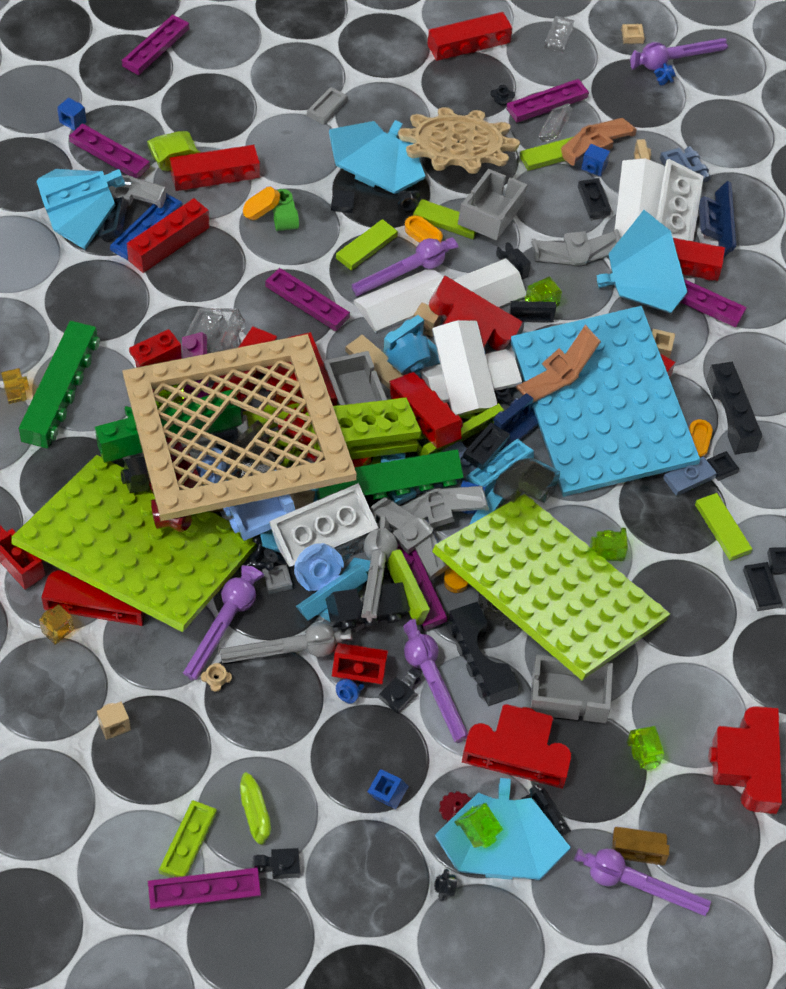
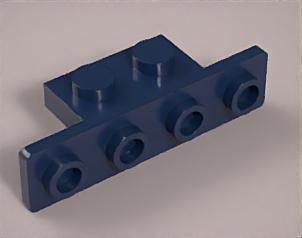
(718, 217)
(517, 419)

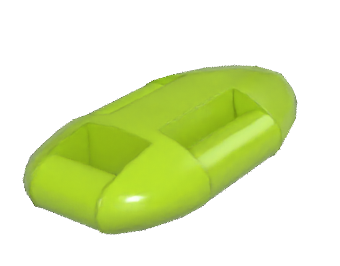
(255, 809)

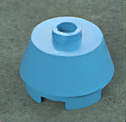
(409, 353)

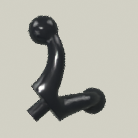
(255, 556)
(272, 556)

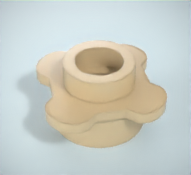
(216, 670)

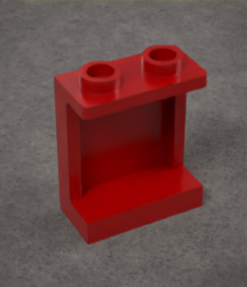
(156, 350)

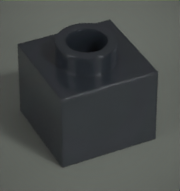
(135, 475)

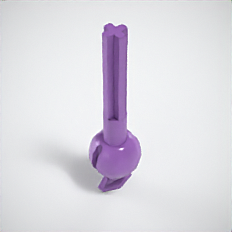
(656, 54)
(429, 254)
(237, 595)
(422, 652)
(609, 868)

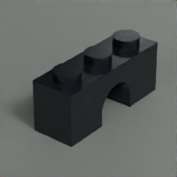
(346, 607)

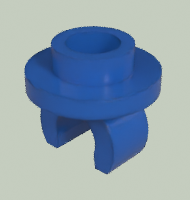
(666, 73)
(348, 690)

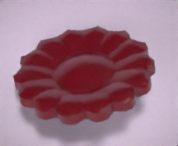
(452, 804)

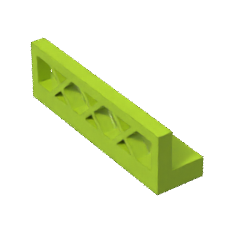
(471, 427)

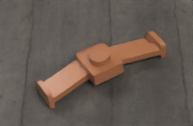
(597, 134)
(562, 368)

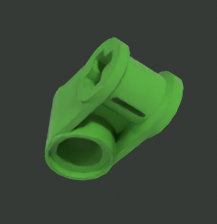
(285, 213)

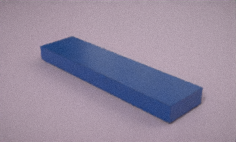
(144, 222)

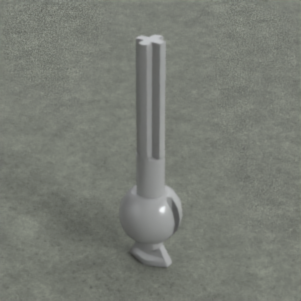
(378, 548)
(318, 640)

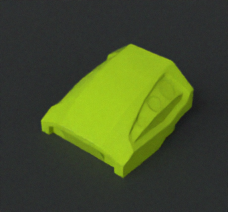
(171, 145)

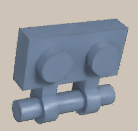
(686, 159)

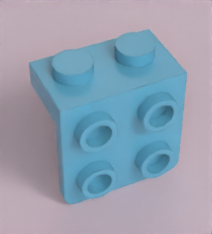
(411, 326)

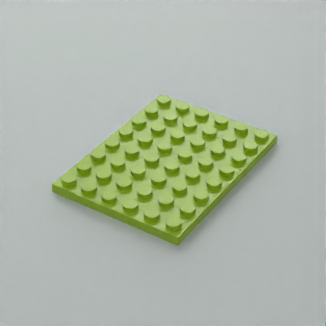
(113, 544)
(552, 585)

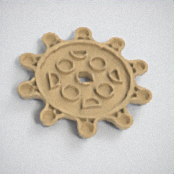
(439, 135)

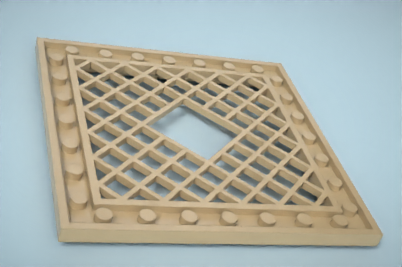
(175, 503)

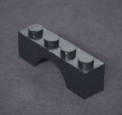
(742, 425)
(493, 679)

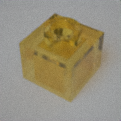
(15, 385)
(56, 624)

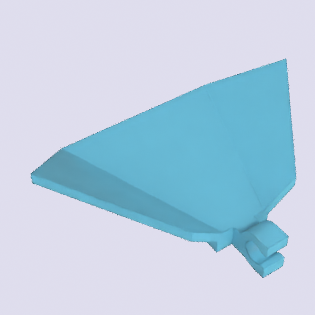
(375, 156)
(78, 201)
(646, 266)
(523, 849)

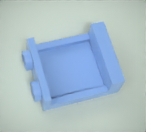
(254, 517)

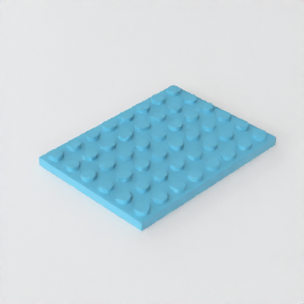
(618, 414)

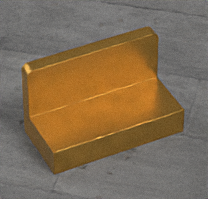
(641, 845)

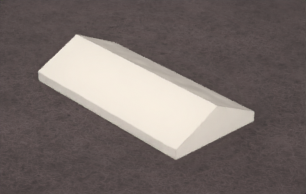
(638, 191)
(680, 200)
(496, 283)
(398, 300)
(501, 366)
(464, 367)
(326, 521)

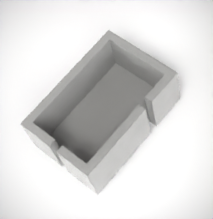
(486, 207)
(354, 379)
(564, 695)

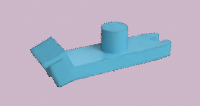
(493, 503)

